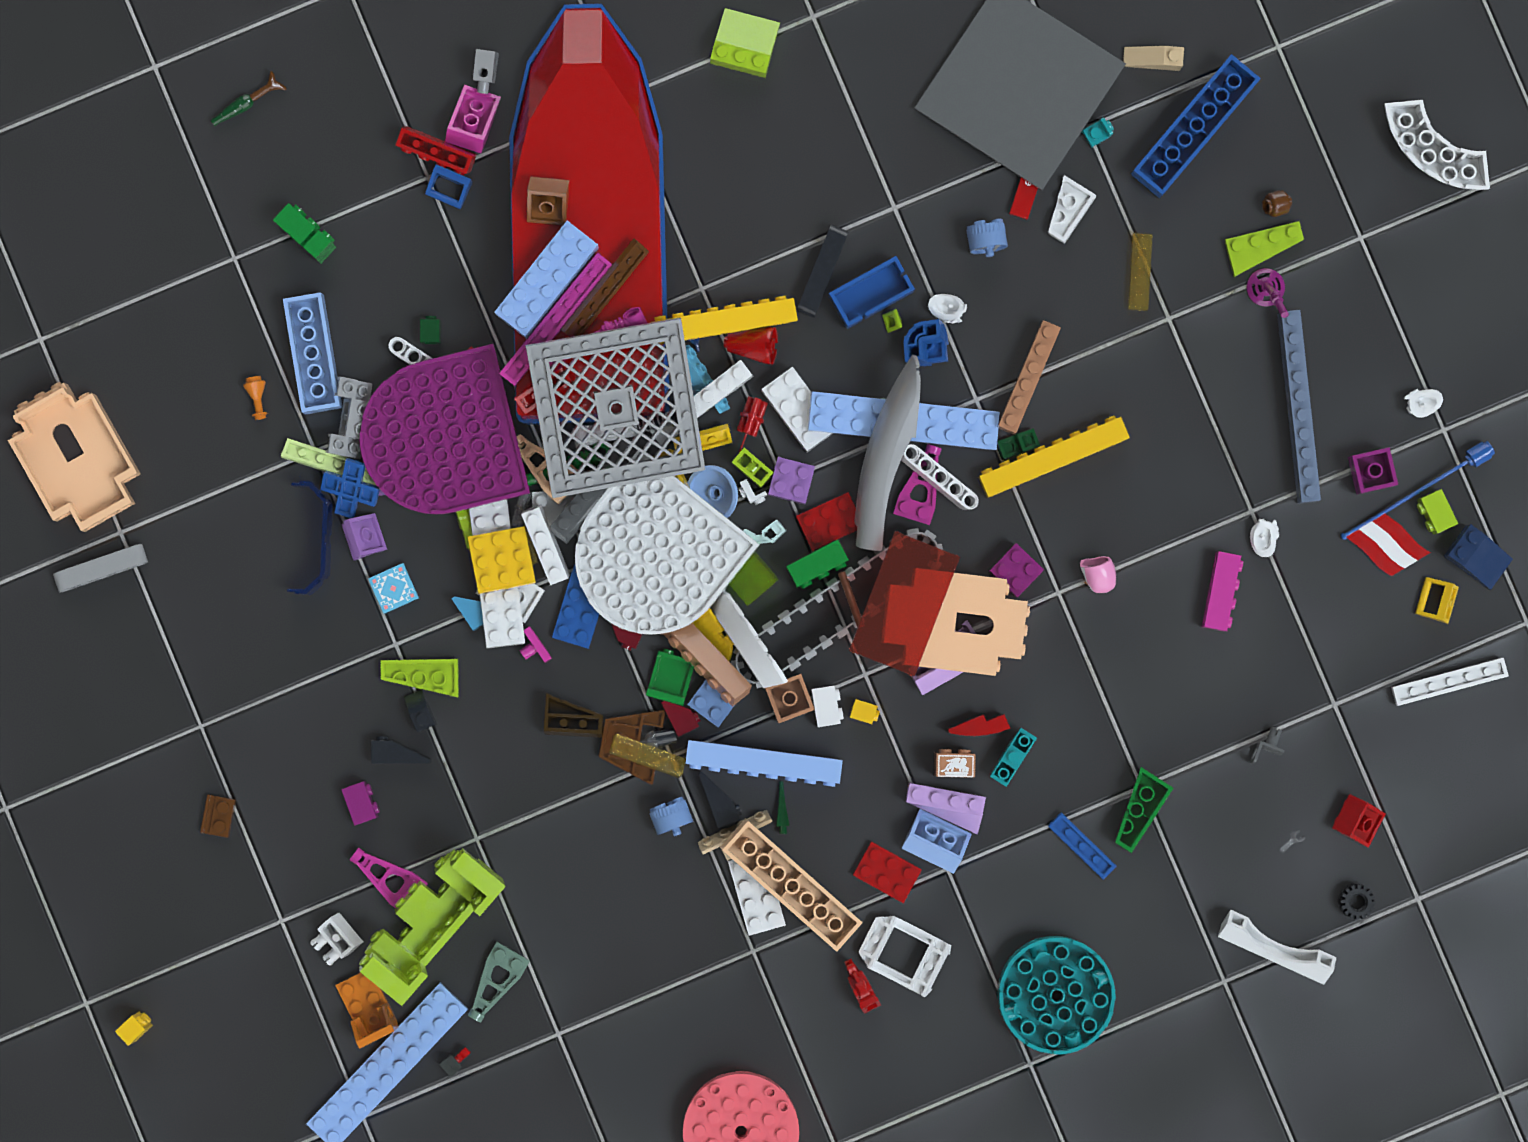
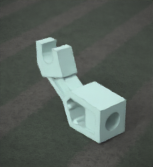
(776, 526)

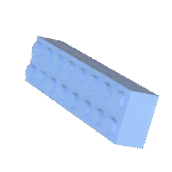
(763, 761)

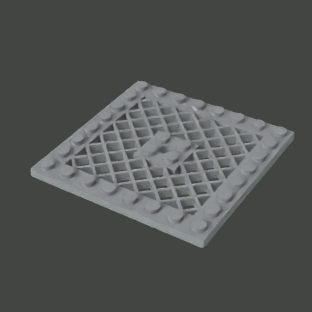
(599, 478)

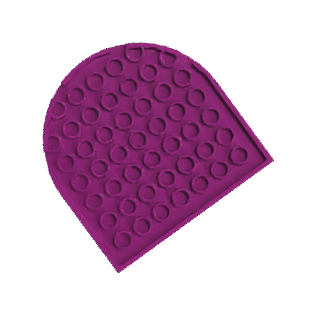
(444, 435)

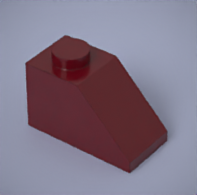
(627, 638)
(681, 717)

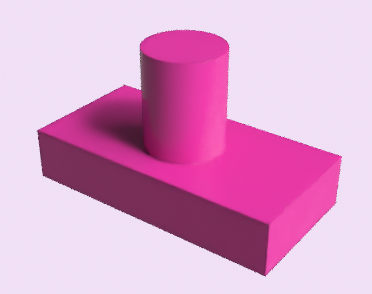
(535, 646)

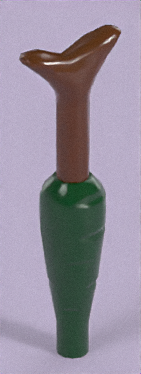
(246, 101)

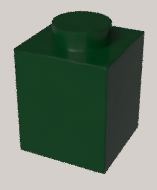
(430, 330)

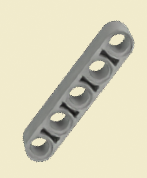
(100, 568)

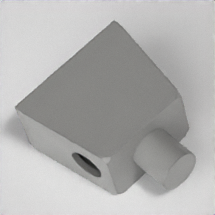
(485, 60)

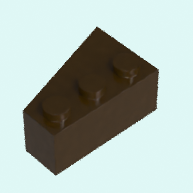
(571, 720)

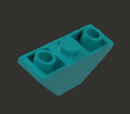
(1013, 756)

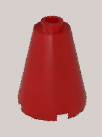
(754, 344)

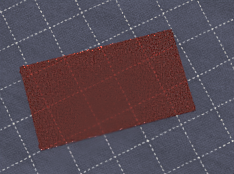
(904, 603)

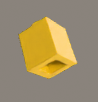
(864, 712)

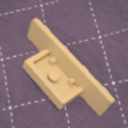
(714, 841)

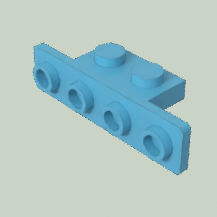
(701, 378)

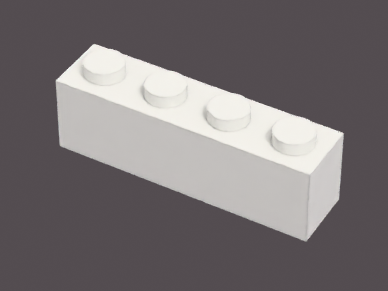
(545, 544)

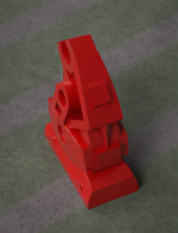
(861, 988)

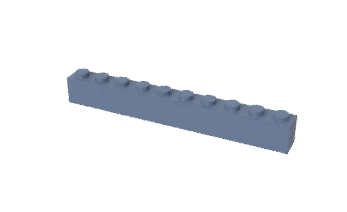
(1299, 407)

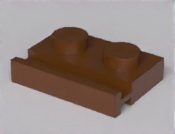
(218, 816)

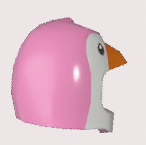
(1102, 574)

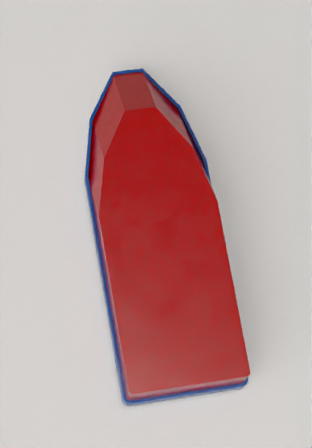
(593, 122)

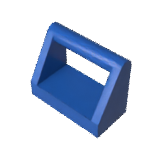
(451, 176)

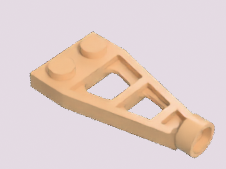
(537, 472)

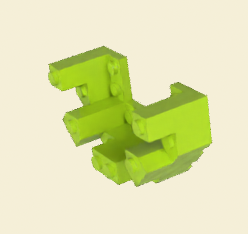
(433, 919)

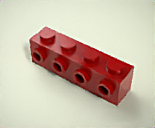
(436, 150)

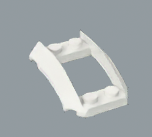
(929, 966)

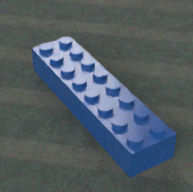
(1195, 126)

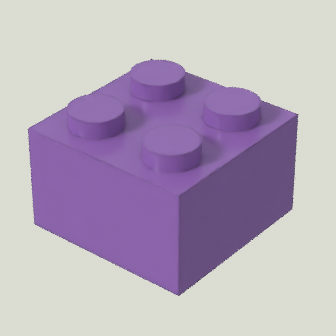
(791, 480)

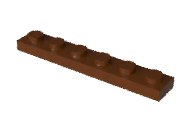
(605, 289)

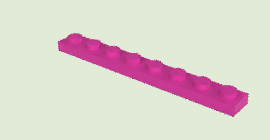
(558, 316)

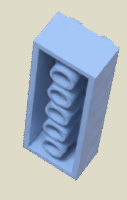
(546, 279)
(312, 353)

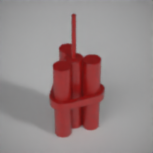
(751, 417)

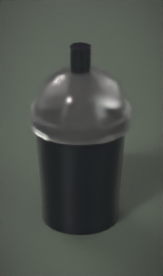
(660, 738)

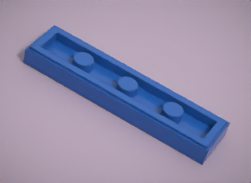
(1082, 846)

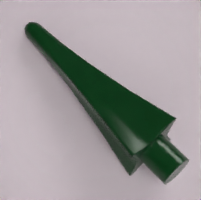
(782, 817)

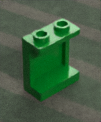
(670, 678)

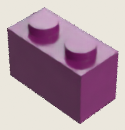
(360, 802)

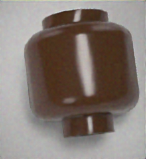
(1277, 203)

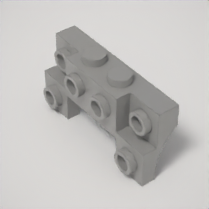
(356, 397)

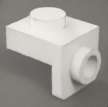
(746, 491)

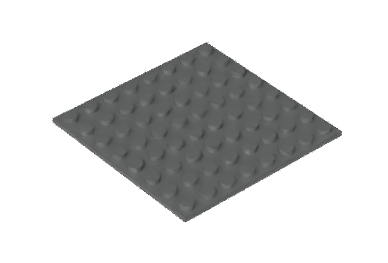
(1020, 87)

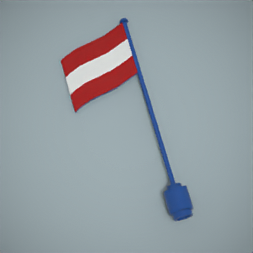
(1387, 541)

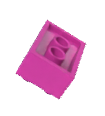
(472, 119)

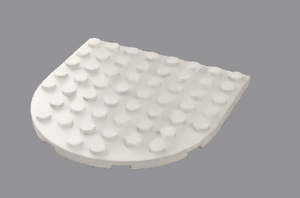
(657, 555)

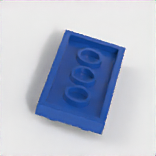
(576, 617)

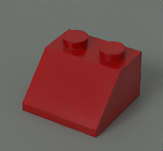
(1358, 820)

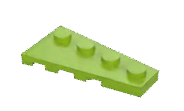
(1256, 247)
(430, 674)

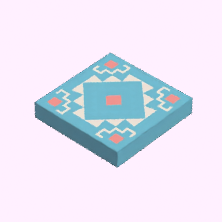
(393, 588)

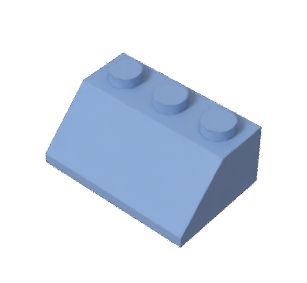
(936, 841)

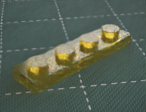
(1140, 272)
(647, 755)

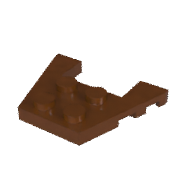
(630, 727)

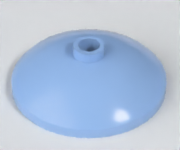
(715, 478)

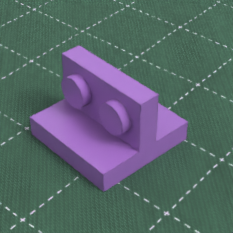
(363, 536)

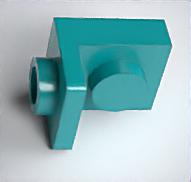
(1098, 132)

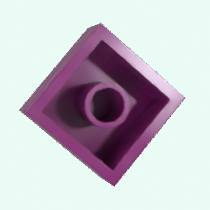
(1373, 471)
(1017, 568)

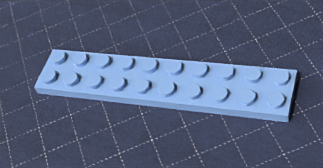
(935, 422)
(387, 1065)

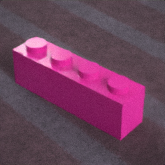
(1221, 591)

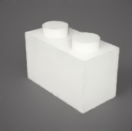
(826, 706)

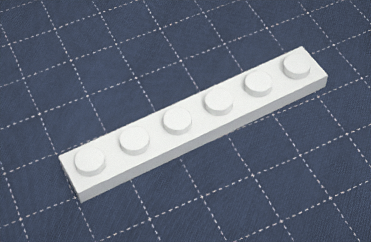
(1449, 681)

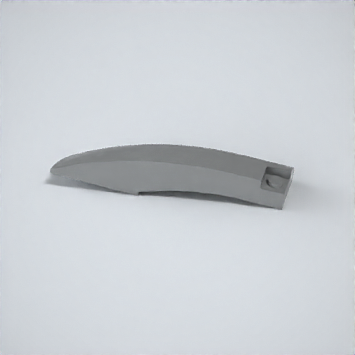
(883, 455)

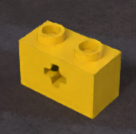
(134, 1027)

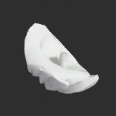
(947, 307)
(1423, 402)
(1264, 537)

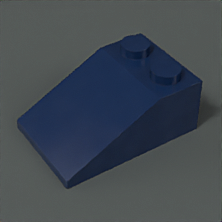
(1478, 556)

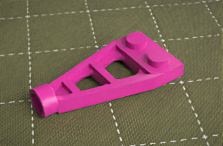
(913, 509)
(408, 876)

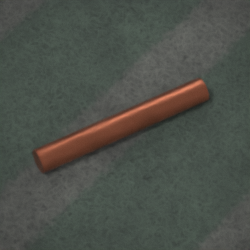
(850, 597)

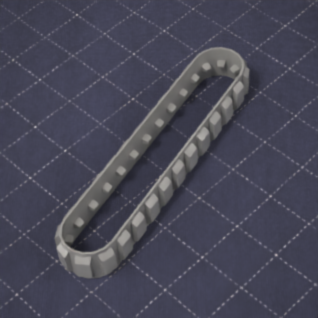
(817, 595)

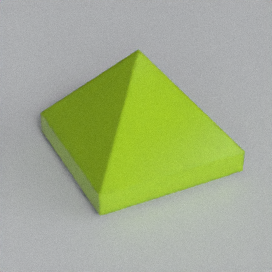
(892, 320)

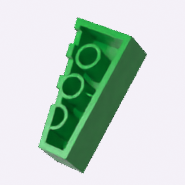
(1142, 808)

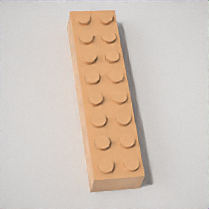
(791, 884)

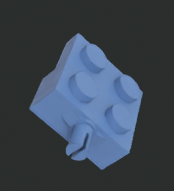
(710, 704)

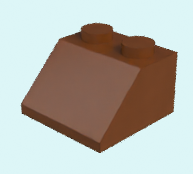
(547, 200)

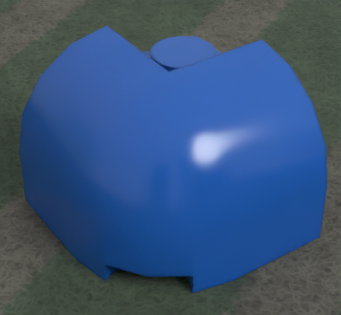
(928, 342)

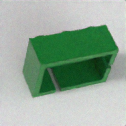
(305, 232)
(817, 564)

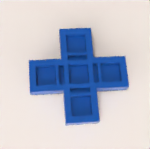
(350, 488)

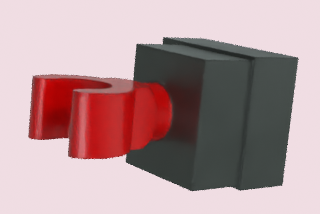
(451, 1064)

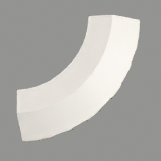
(1431, 151)
(747, 641)

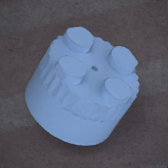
(987, 237)
(671, 816)

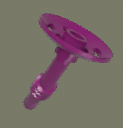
(1267, 289)

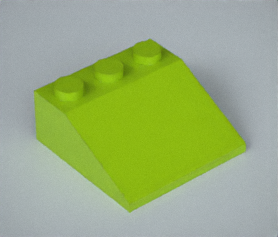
(744, 43)

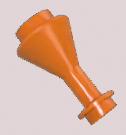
(255, 389)

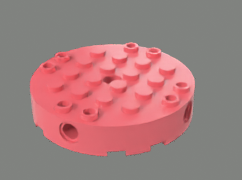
(745, 1101)

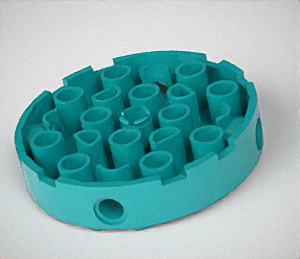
(1027, 992)

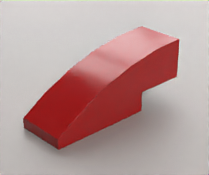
(979, 726)

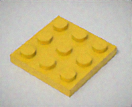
(501, 560)

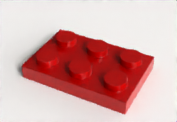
(828, 521)
(887, 872)

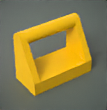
(1446, 604)

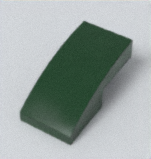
(1017, 444)

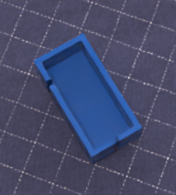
(871, 292)

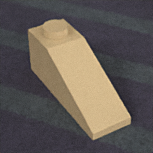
(1154, 57)

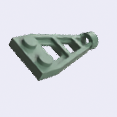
(506, 959)

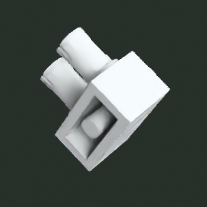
(339, 936)

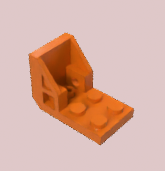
(368, 1009)

